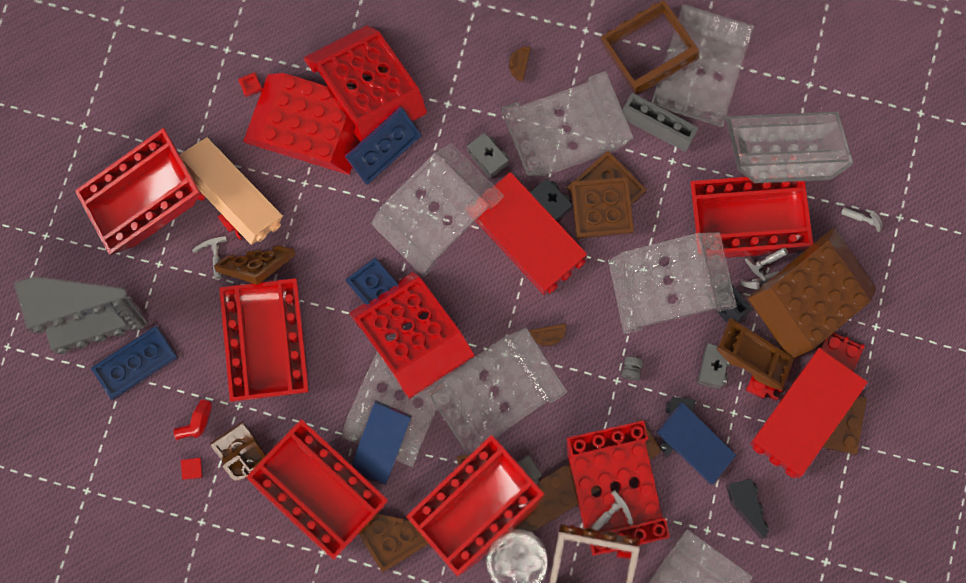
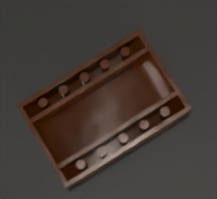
(813, 295)

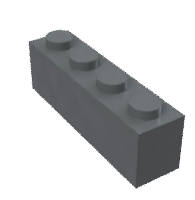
(659, 122)

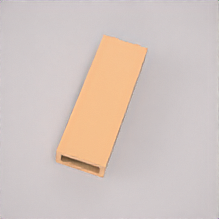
(231, 191)

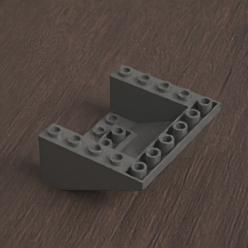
(76, 312)

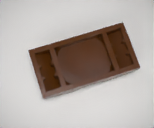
(755, 355)

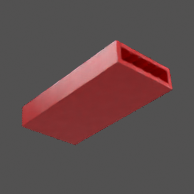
(531, 236)
(808, 414)

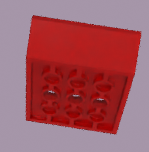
(372, 100)
(427, 349)
(610, 457)

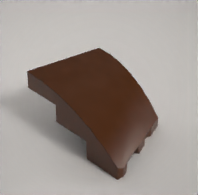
(238, 451)

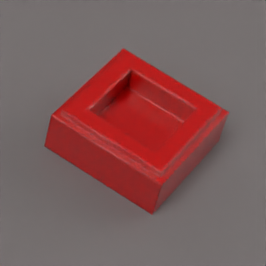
(250, 84)
(191, 469)

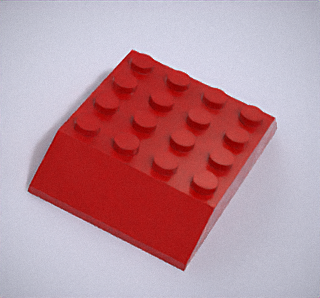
(302, 123)
(139, 193)
(752, 215)
(264, 340)
(316, 489)
(476, 506)

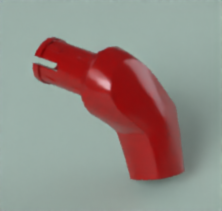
(198, 422)

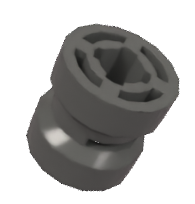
(632, 368)

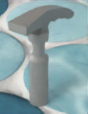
(874, 220)
(215, 247)
(769, 259)
(754, 284)
(615, 507)

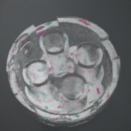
(509, 566)

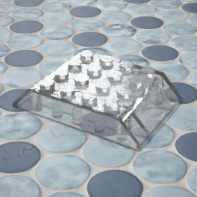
(789, 146)

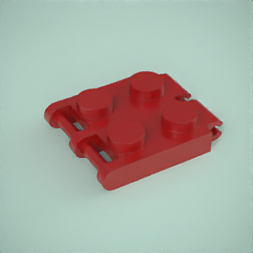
(841, 351)

